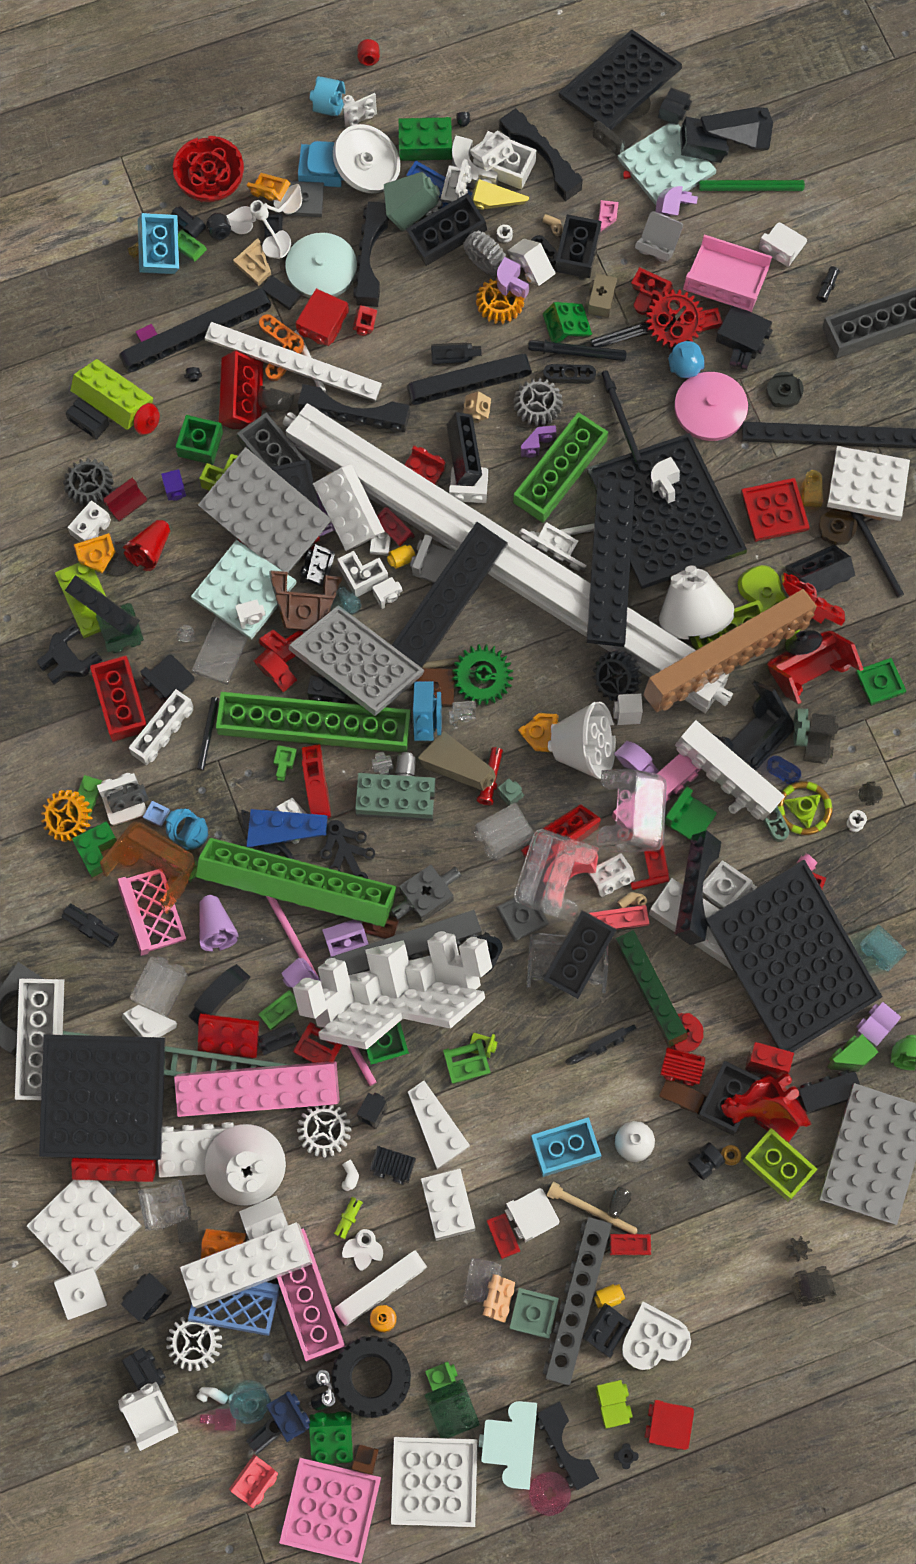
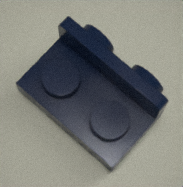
(288, 1416)

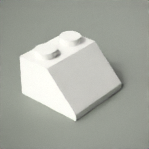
(263, 1218)

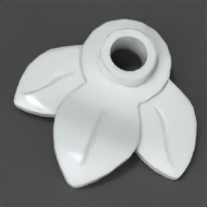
(363, 1252)

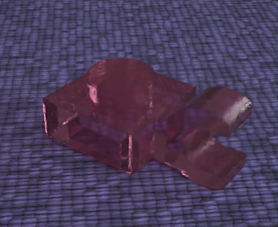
(222, 1419)

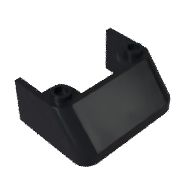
(765, 732)

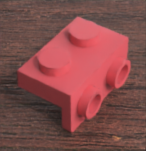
(254, 1481)

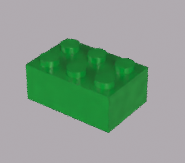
(425, 139)

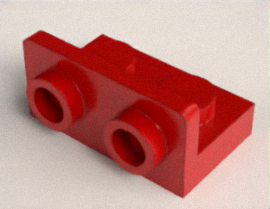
(426, 464)

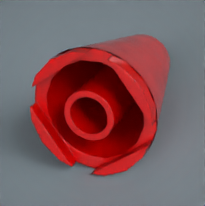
(148, 545)

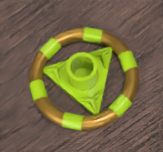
(805, 808)

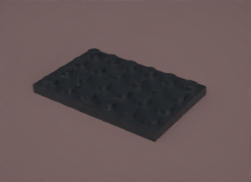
(620, 80)

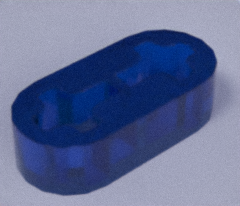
(786, 766)

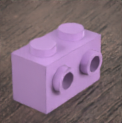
(345, 937)

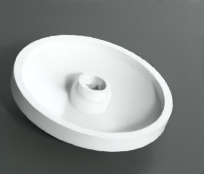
(366, 158)

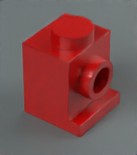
(367, 315)

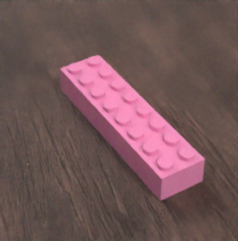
(257, 1089)

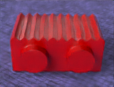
(682, 1066)

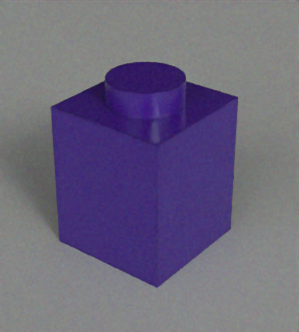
(173, 485)

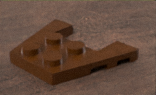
(302, 610)

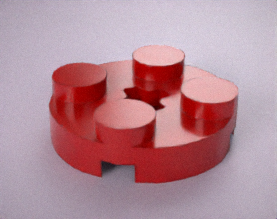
(694, 1034)

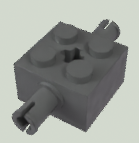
(424, 905)

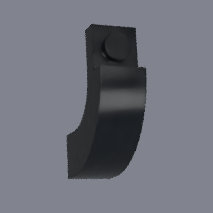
(219, 992)

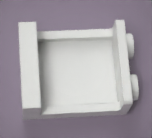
(148, 1415)

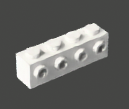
(161, 726)

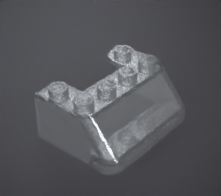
(639, 811)
(549, 871)

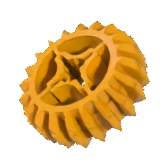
(497, 309)
(74, 802)

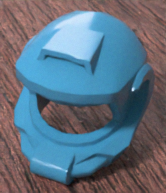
(686, 359)
(193, 832)

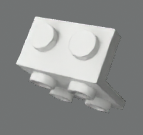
(456, 182)
(782, 244)
(474, 493)
(111, 786)
(532, 1215)

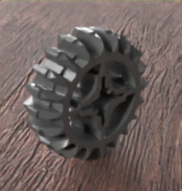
(89, 490)

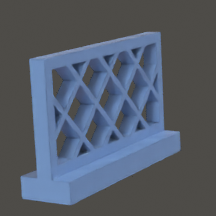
(262, 1291)

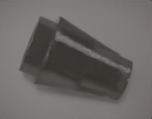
(619, 1201)

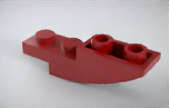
(823, 610)
(315, 780)

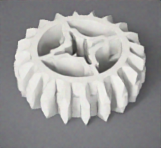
(316, 1135)
(187, 1350)

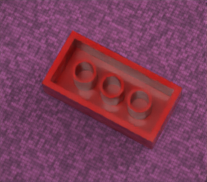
(119, 698)

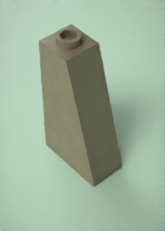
(456, 762)

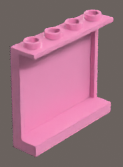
(728, 273)

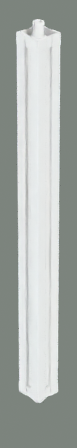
(450, 521)

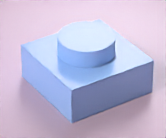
(156, 814)

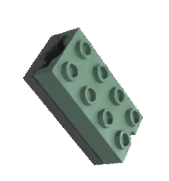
(395, 797)

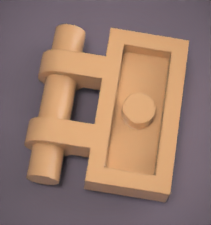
(498, 1298)

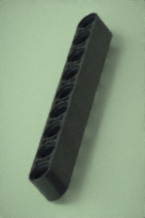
(194, 330)

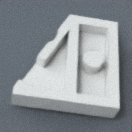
(147, 1022)

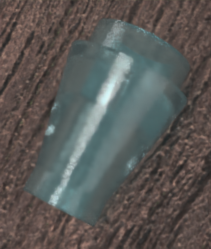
(349, 601)

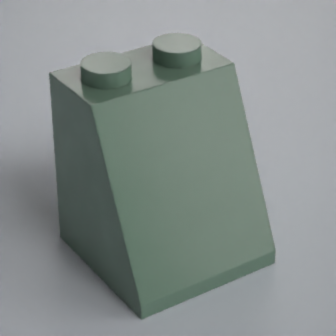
(410, 199)

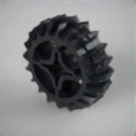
(612, 663)

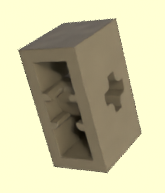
(603, 286)

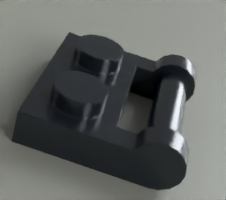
(602, 1328)

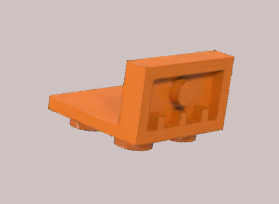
(217, 1241)

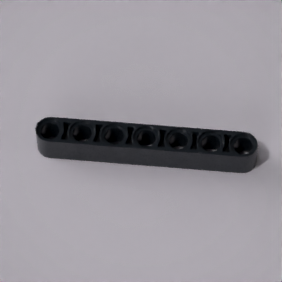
(469, 379)

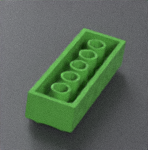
(560, 467)

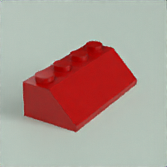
(239, 390)

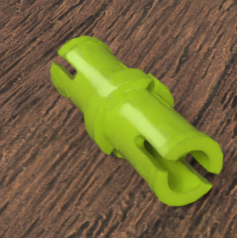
(348, 1218)

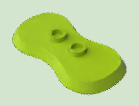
(761, 584)

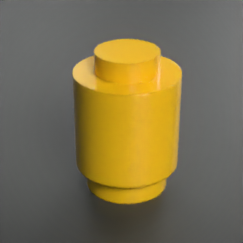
(400, 556)
(610, 1295)

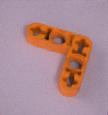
(286, 342)

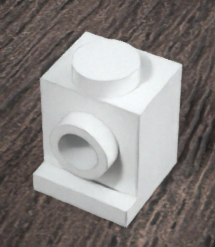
(387, 591)
(250, 613)

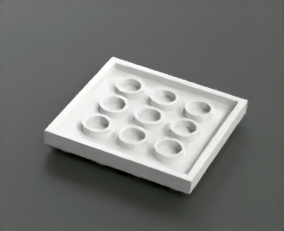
(868, 483)
(84, 1225)
(434, 1482)

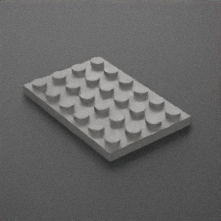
(264, 511)
(356, 660)
(872, 1155)

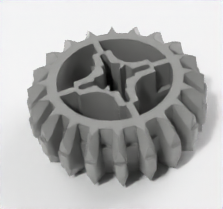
(484, 252)
(537, 411)

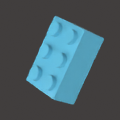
(158, 243)
(565, 1147)

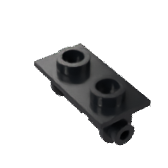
(278, 1038)

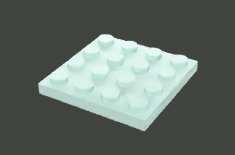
(658, 163)
(237, 580)

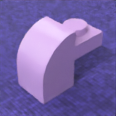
(670, 199)
(508, 279)
(636, 758)

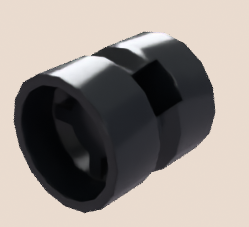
(712, 1158)

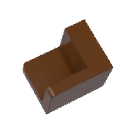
(365, 1459)

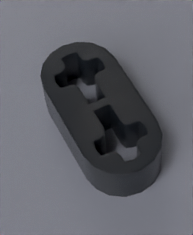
(548, 248)

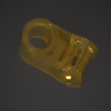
(812, 492)

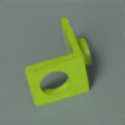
(491, 1044)

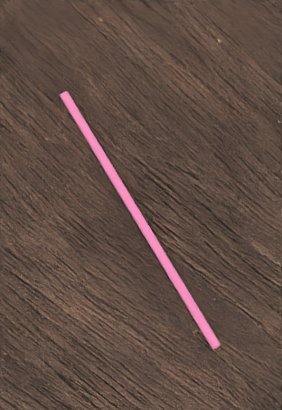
(302, 954)

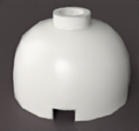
(634, 1141)

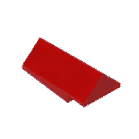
(576, 824)

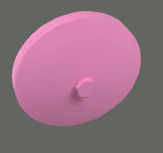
(711, 406)

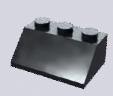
(823, 568)

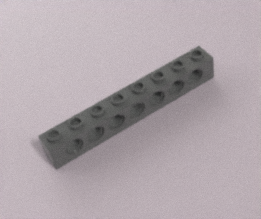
(601, 1231)

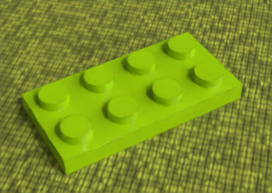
(83, 615)

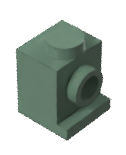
(510, 792)

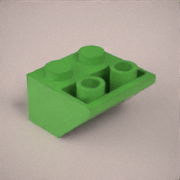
(854, 1056)

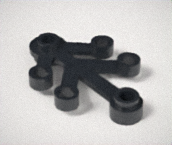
(345, 849)

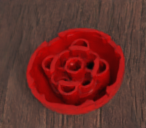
(207, 158)

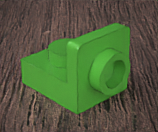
(441, 1375)

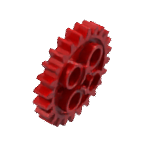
(662, 308)

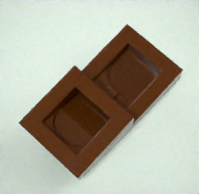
(683, 1096)

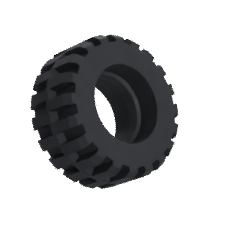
(342, 1377)

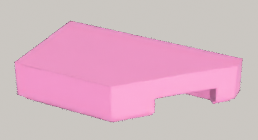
(607, 213)

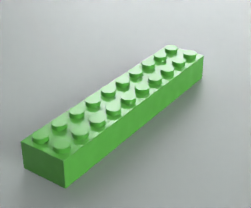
(312, 722)
(296, 882)

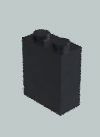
(701, 145)
(744, 331)

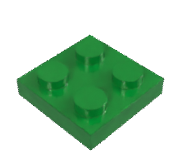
(881, 681)

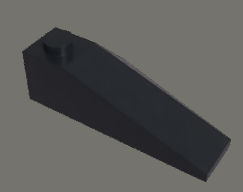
(745, 126)

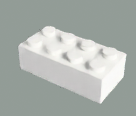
(348, 507)

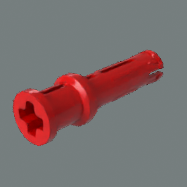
(486, 796)

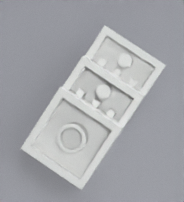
(726, 885)

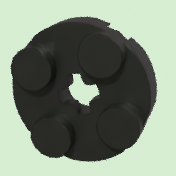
(781, 399)

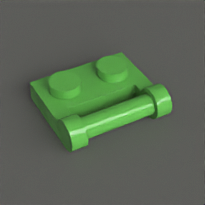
(467, 1068)

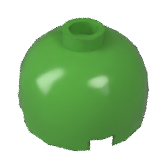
(904, 1053)

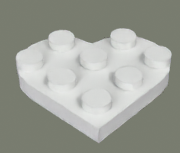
(654, 1338)

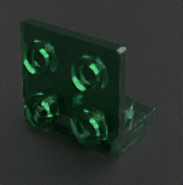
(452, 1409)

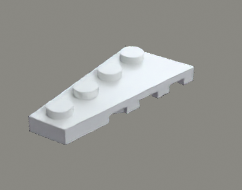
(439, 1130)

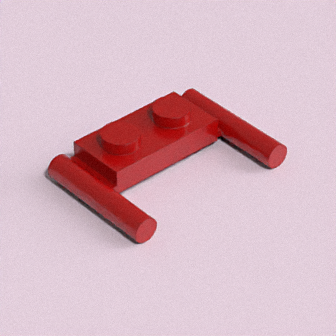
(657, 869)

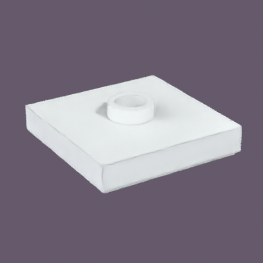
(80, 1293)

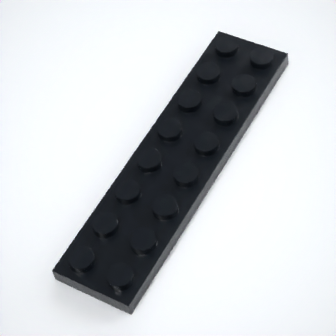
(450, 594)

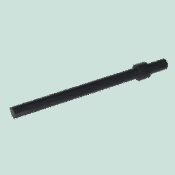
(610, 388)
(878, 554)

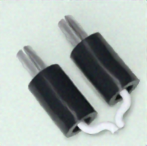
(322, 1399)

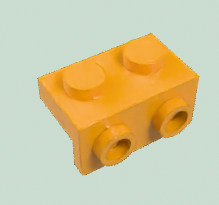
(269, 187)

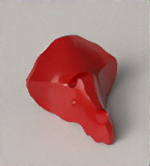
(768, 1100)

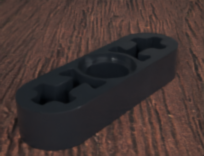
(565, 367)

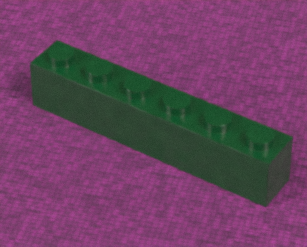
(651, 988)

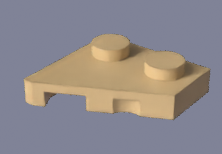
(253, 263)

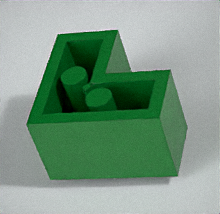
(92, 843)

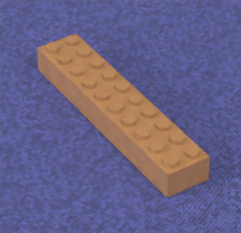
(729, 651)

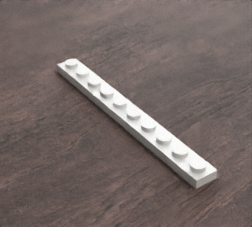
(293, 361)

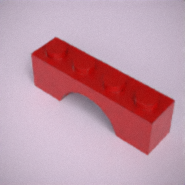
(113, 1169)

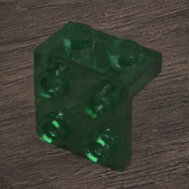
(115, 639)

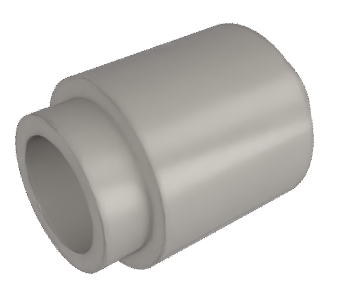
(405, 764)

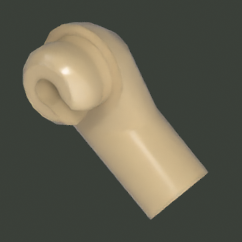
(555, 224)
(632, 899)

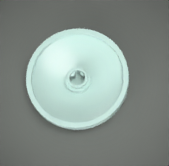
(321, 263)

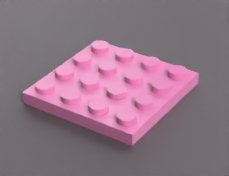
(330, 1510)

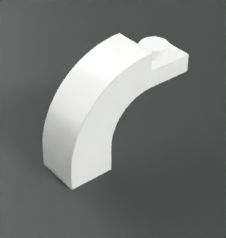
(460, 151)

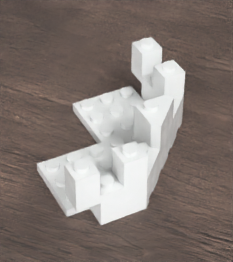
(425, 990)

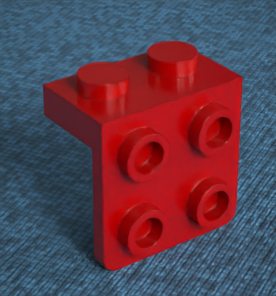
(669, 1425)

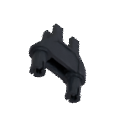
(66, 660)

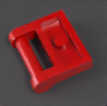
(314, 1051)

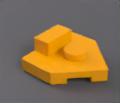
(95, 552)
(538, 731)

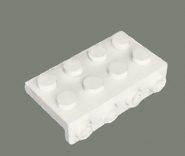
(186, 1148)

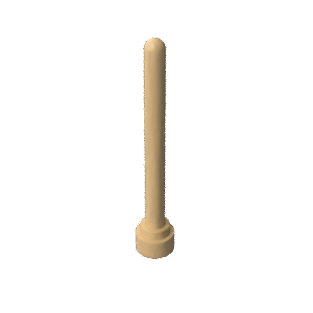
(557, 1192)

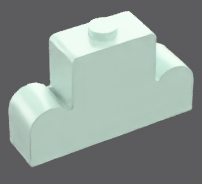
(511, 1444)

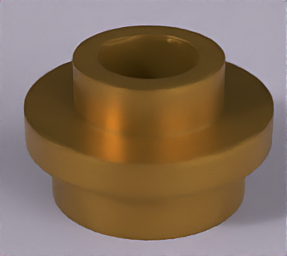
(737, 1155)

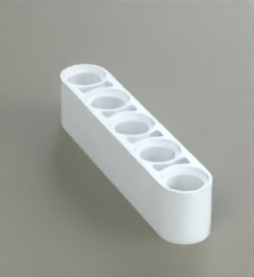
(380, 1288)

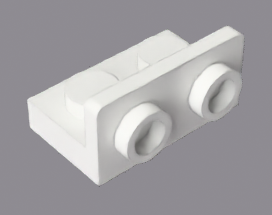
(492, 150)
(612, 875)

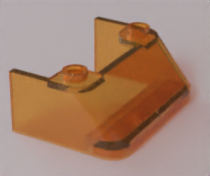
(147, 844)

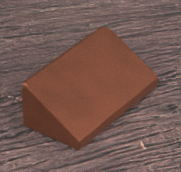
(385, 932)

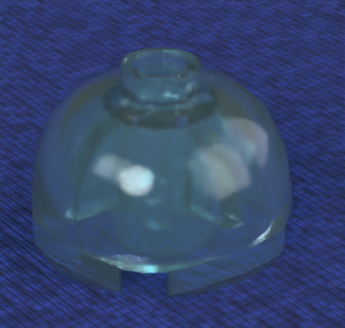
(248, 1401)

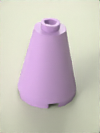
(215, 925)

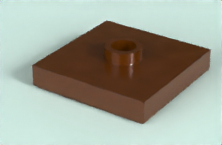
(442, 683)

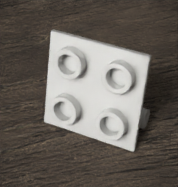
(360, 110)

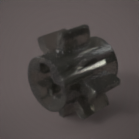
(870, 793)
(794, 1252)

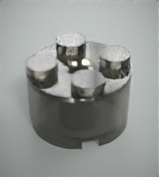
(813, 1286)

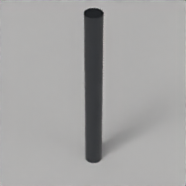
(207, 733)

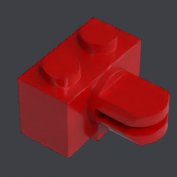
(648, 286)

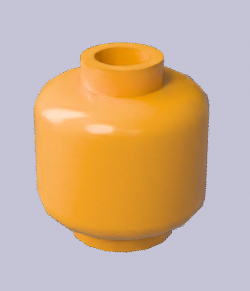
(380, 1326)

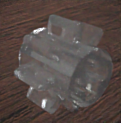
(382, 763)

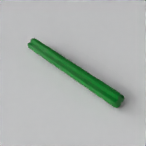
(751, 185)

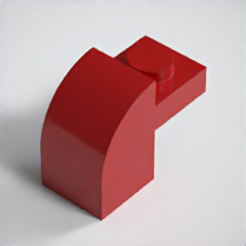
(275, 668)

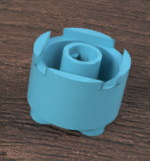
(327, 96)

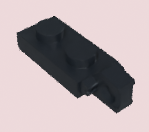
(454, 352)

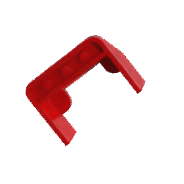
(795, 670)

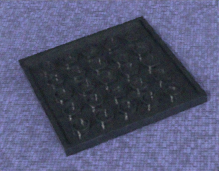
(102, 1097)

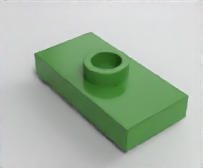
(190, 246)

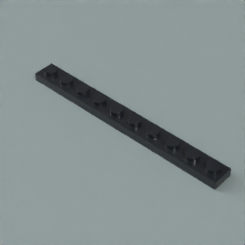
(829, 435)

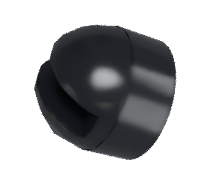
(463, 118)

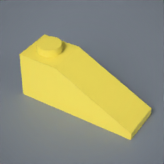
(492, 196)

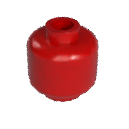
(368, 52)

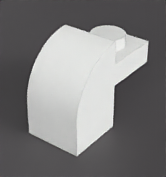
(663, 476)

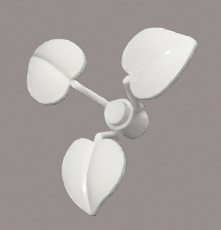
(278, 244)

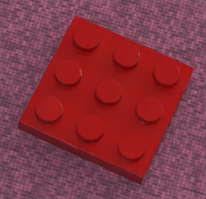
(775, 509)

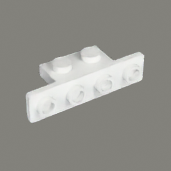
(556, 542)

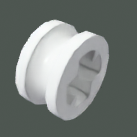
(504, 239)

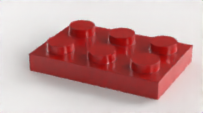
(228, 1035)

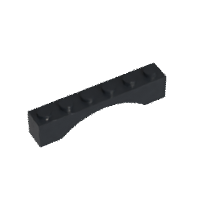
(518, 129)
(368, 287)
(388, 416)
(691, 915)

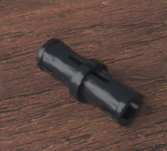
(825, 287)

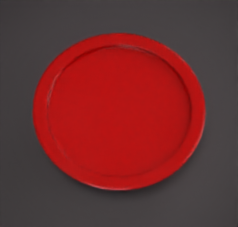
(146, 419)

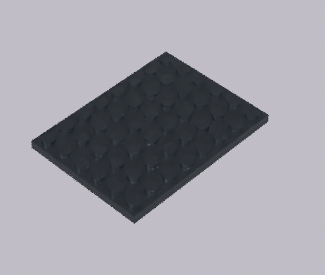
(679, 533)
(793, 957)

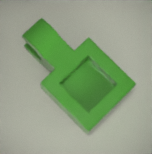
(284, 759)

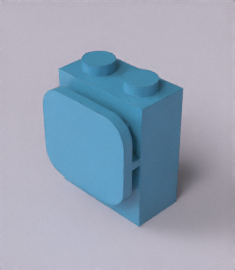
(317, 164)
(426, 711)

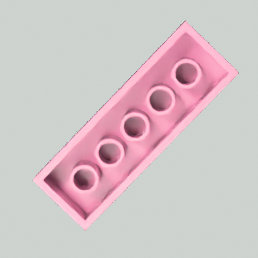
(311, 1310)

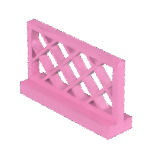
(135, 918)

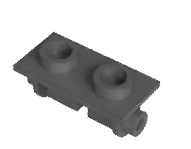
(119, 801)

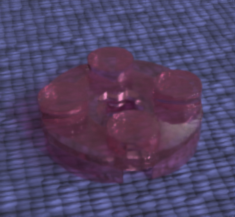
(539, 1500)

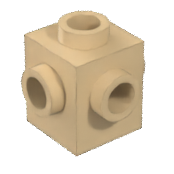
(478, 406)

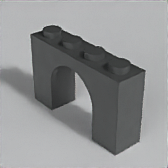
(9, 988)

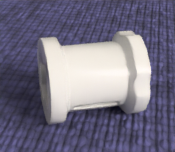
(851, 823)

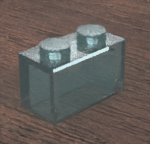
(883, 948)

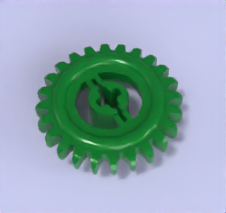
(501, 675)

